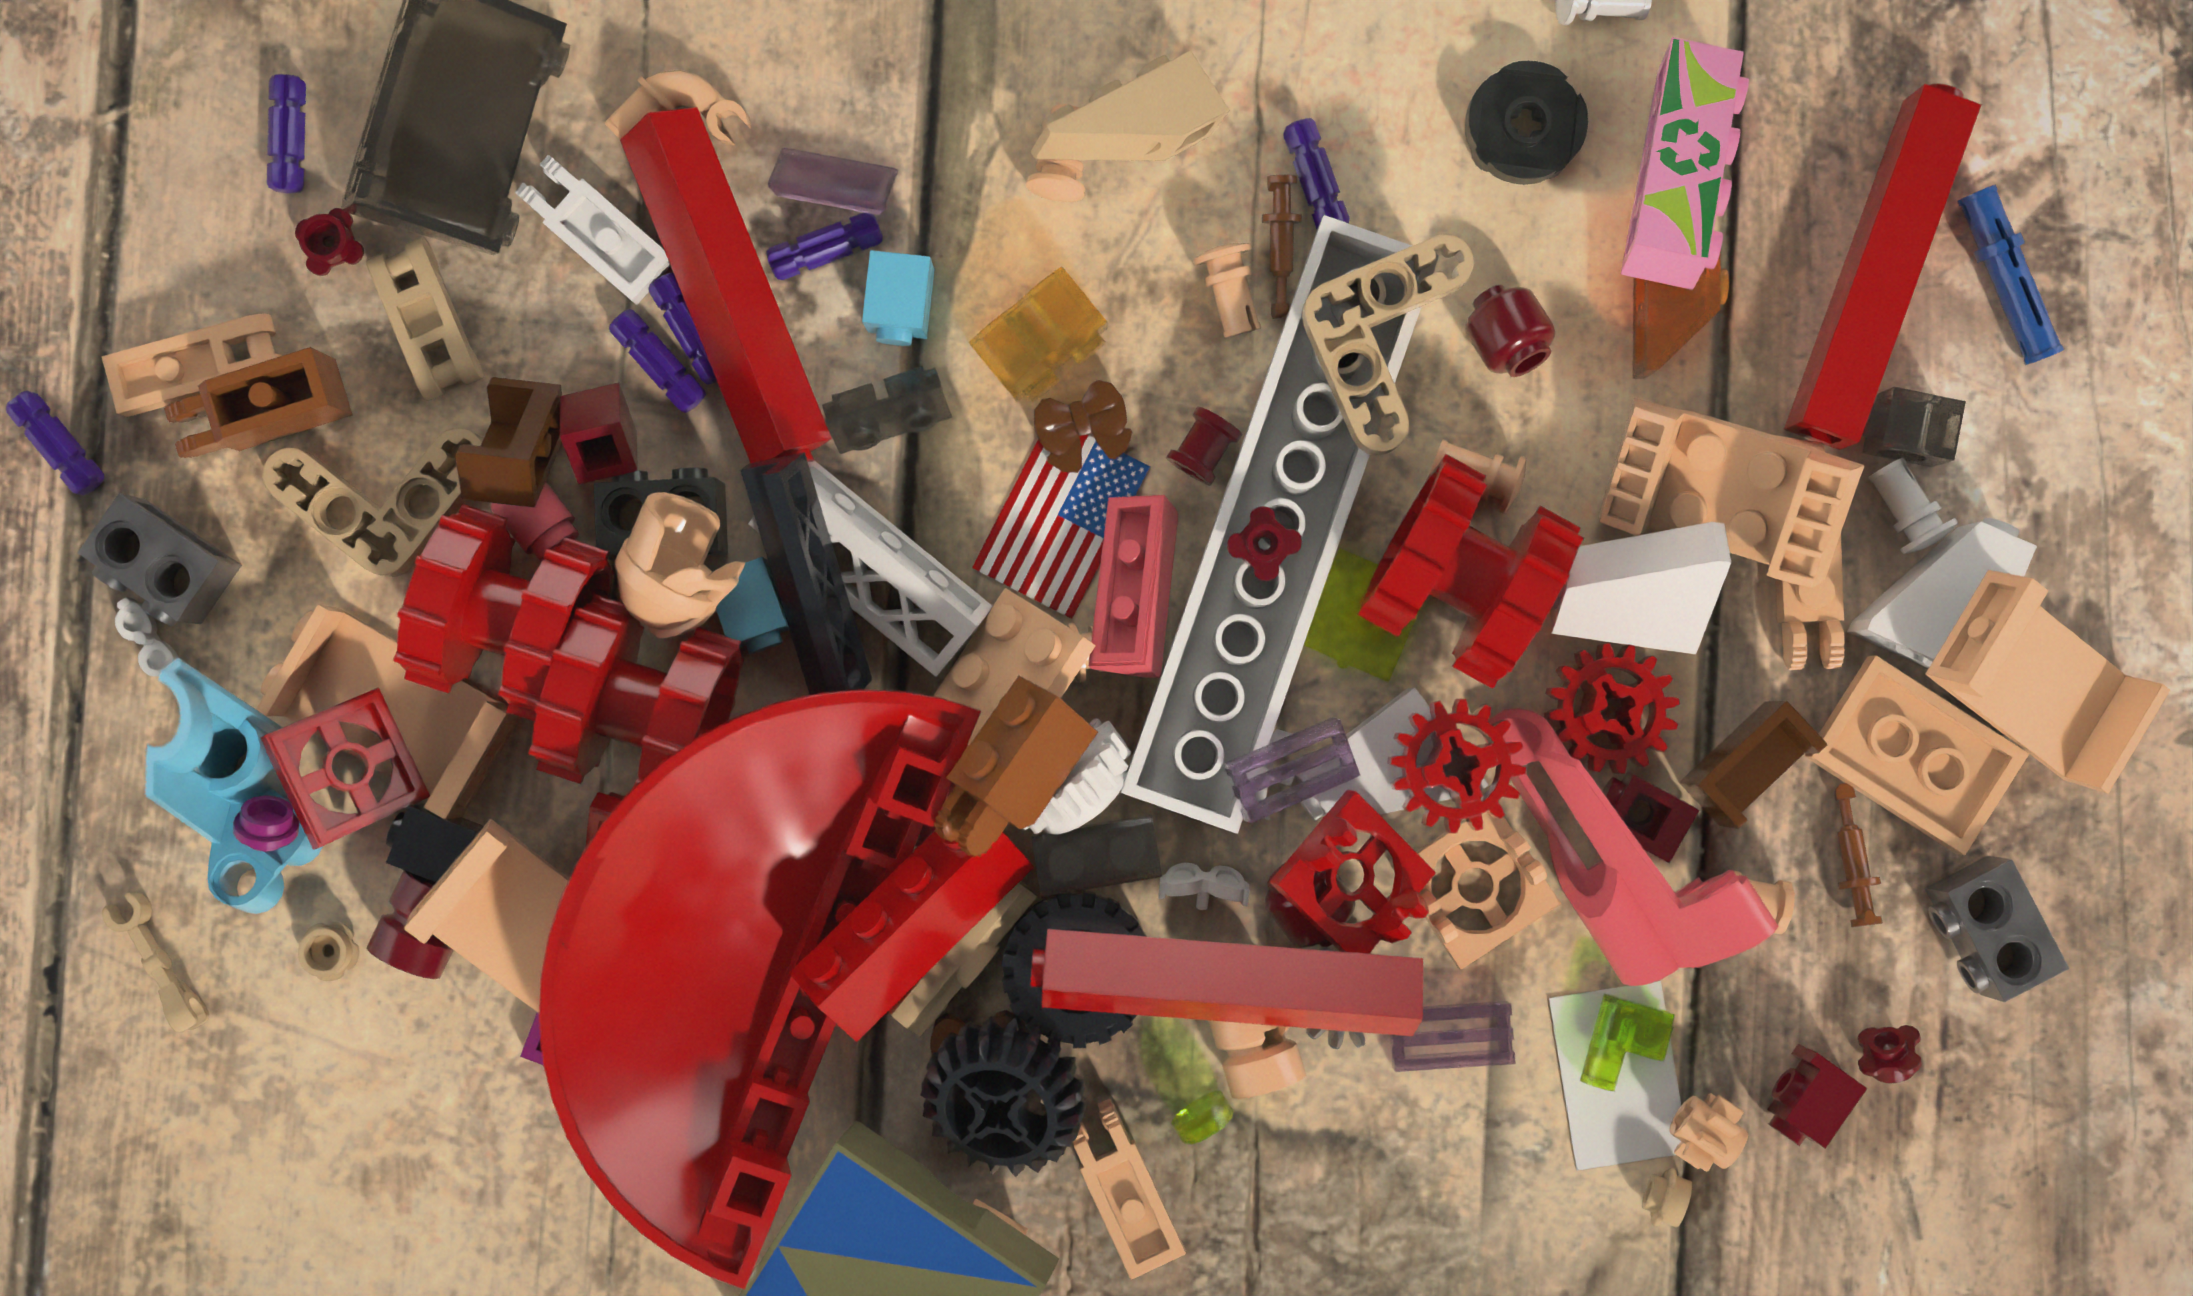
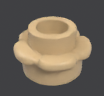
(313, 956)
(1667, 1198)

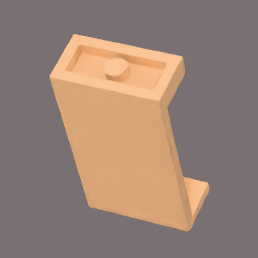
(2044, 683)
(448, 735)
(495, 910)

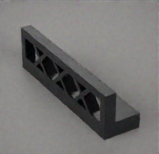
(806, 574)

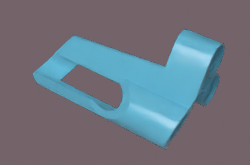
(199, 787)

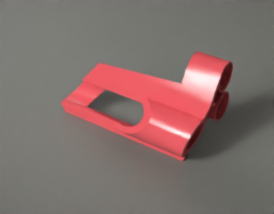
(1624, 897)

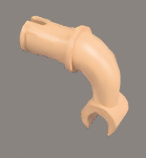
(669, 90)

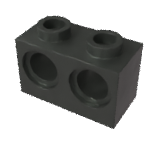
(685, 482)

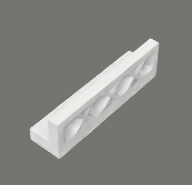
(904, 566)

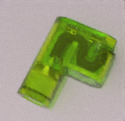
(1624, 1028)

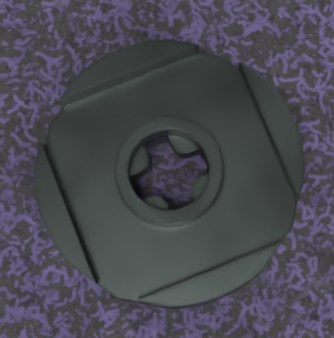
(1553, 102)

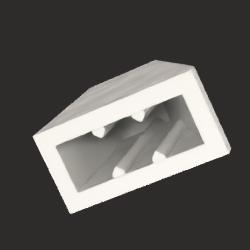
(1645, 588)
(1929, 599)
(1371, 746)

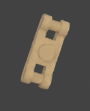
(424, 319)

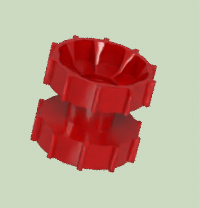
(1496, 585)
(470, 603)
(604, 694)

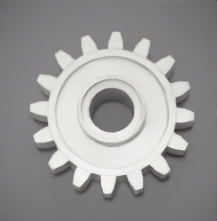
(1090, 785)

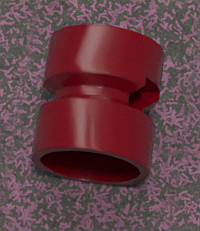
(400, 948)

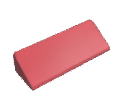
(1134, 586)

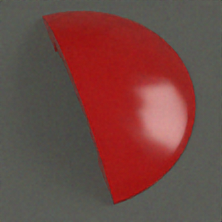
(671, 953)

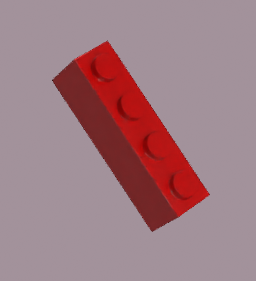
(905, 929)

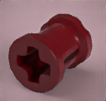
(1204, 445)

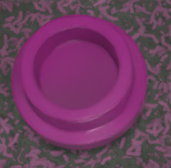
(266, 823)

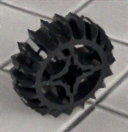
(989, 1092)

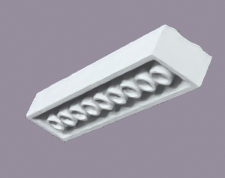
(1247, 633)

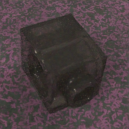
(1914, 426)

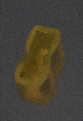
(1040, 336)

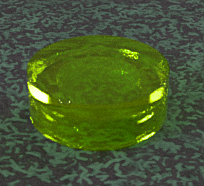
(1202, 1118)

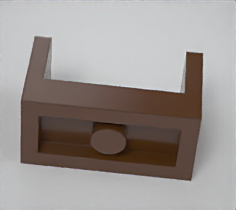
(517, 446)
(1750, 761)

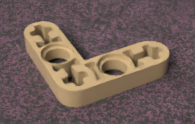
(1357, 337)
(393, 517)

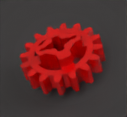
(1596, 686)
(1447, 737)

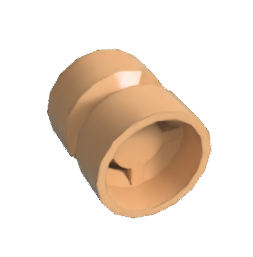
(1257, 1058)

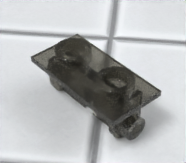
(912, 405)

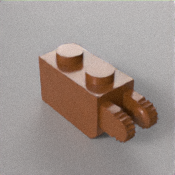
(263, 403)
(1012, 767)

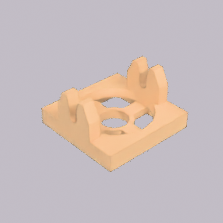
(1535, 893)

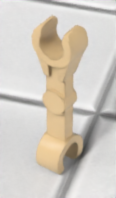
(180, 1005)

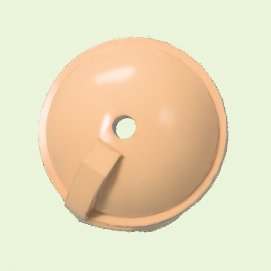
(664, 567)

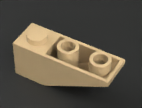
(1143, 120)

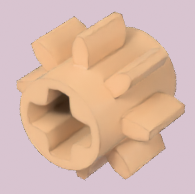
(1708, 1132)

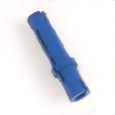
(2010, 274)

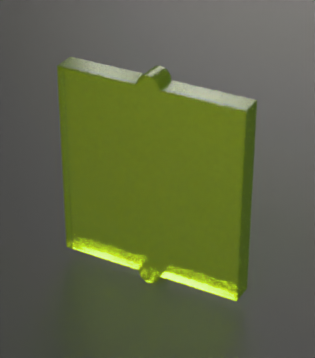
(1344, 634)

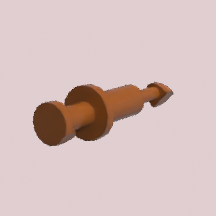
(1281, 238)
(1855, 861)

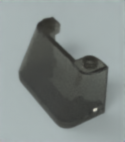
(453, 119)

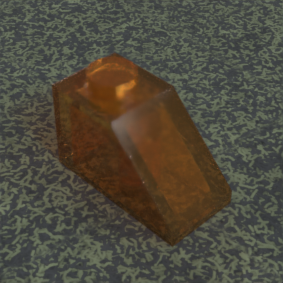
(1671, 315)

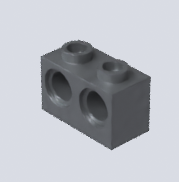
(163, 551)
(2006, 918)

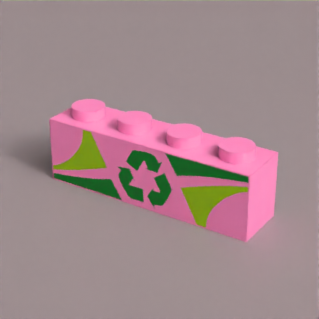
(1684, 164)

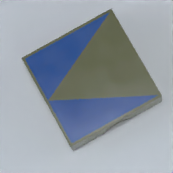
(892, 1229)

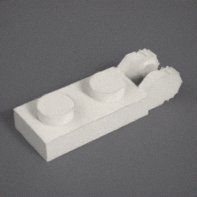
(599, 233)

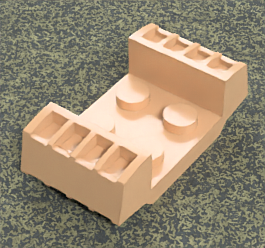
(1773, 494)

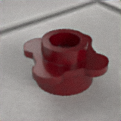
(312, 236)
(1246, 545)
(1889, 1053)

